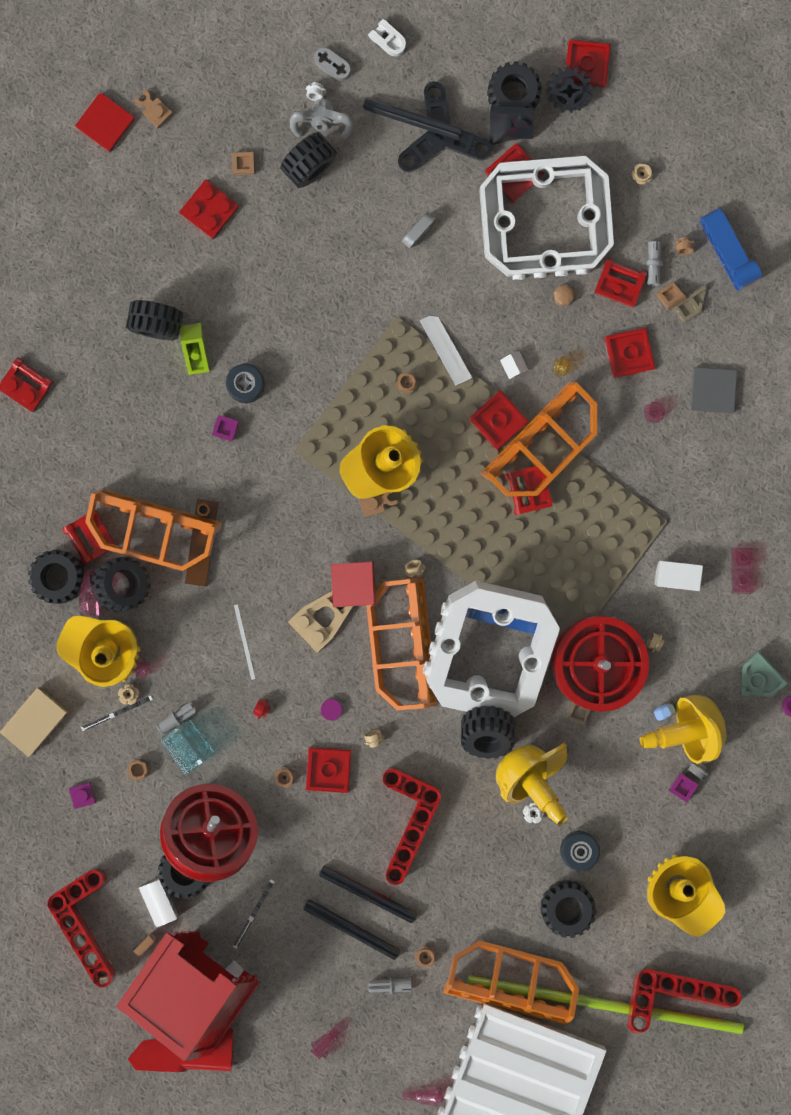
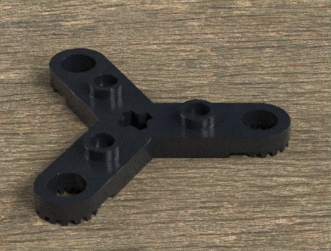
(430, 144)

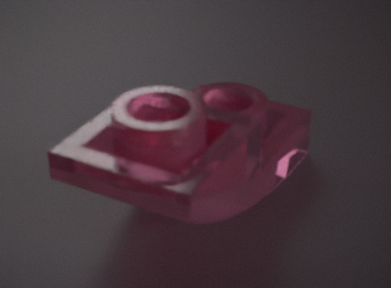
(742, 571)

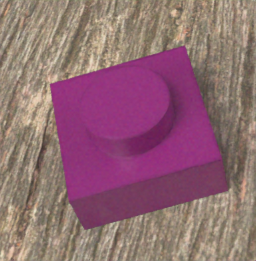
(225, 428)
(683, 787)
(82, 795)

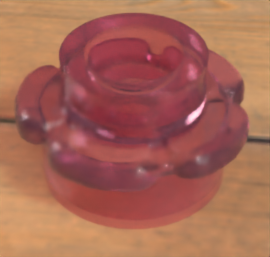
(654, 406)
(142, 668)

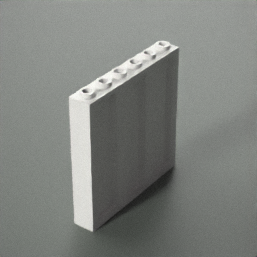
(521, 1068)

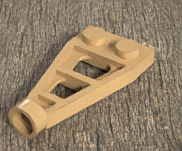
(310, 629)

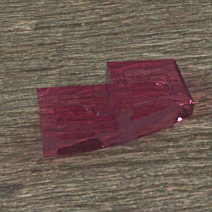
(87, 604)

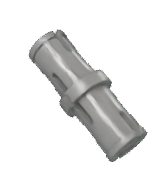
(654, 263)

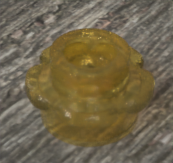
(561, 366)

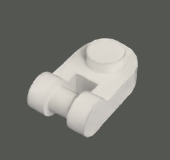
(394, 42)

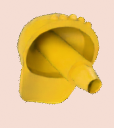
(381, 463)
(93, 644)
(698, 729)
(531, 768)
(687, 902)

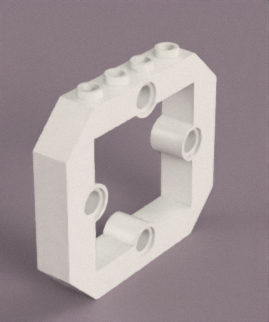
(597, 201)
(491, 599)

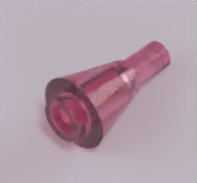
(323, 1045)
(429, 1096)

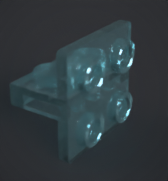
(187, 747)

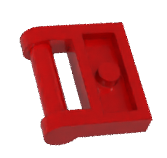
(618, 289)
(20, 390)
(532, 478)
(70, 531)

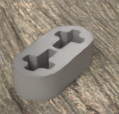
(335, 60)
(419, 230)

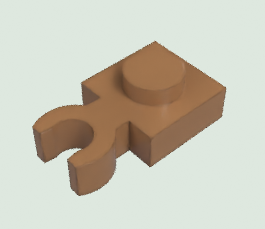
(155, 110)
(375, 504)

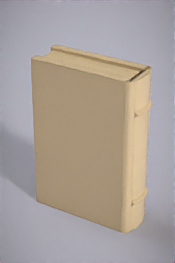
(33, 722)

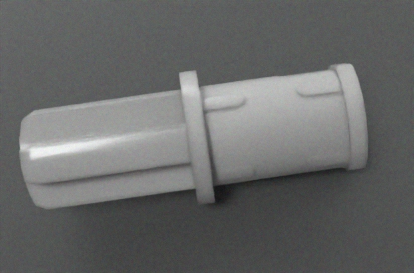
(176, 718)
(390, 985)

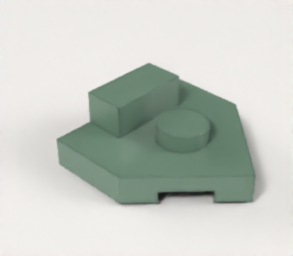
(761, 677)

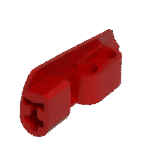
(154, 1056)

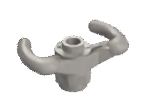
(321, 118)

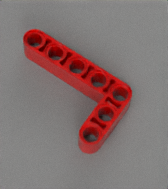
(413, 823)
(81, 927)
(676, 991)

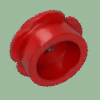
(261, 708)

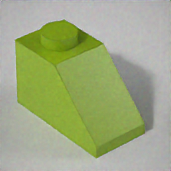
(194, 348)

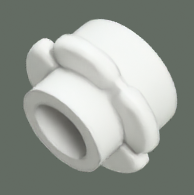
(315, 91)
(528, 813)

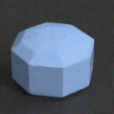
(664, 711)

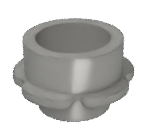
(697, 770)

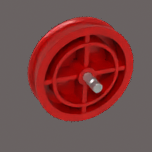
(600, 663)
(208, 832)

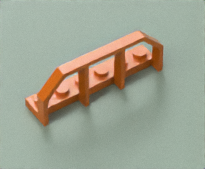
(535, 426)
(149, 510)
(420, 633)
(514, 1003)

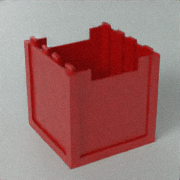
(186, 996)

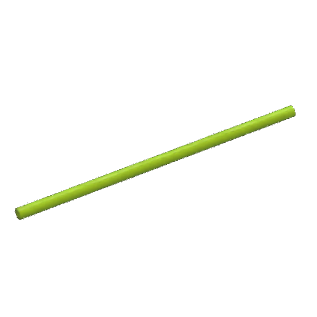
(610, 1005)

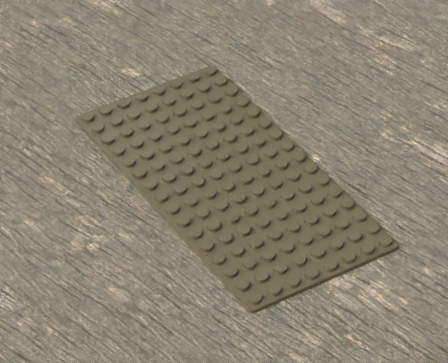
(563, 552)

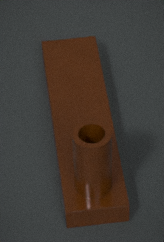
(198, 573)

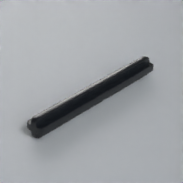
(412, 118)
(368, 894)
(351, 929)

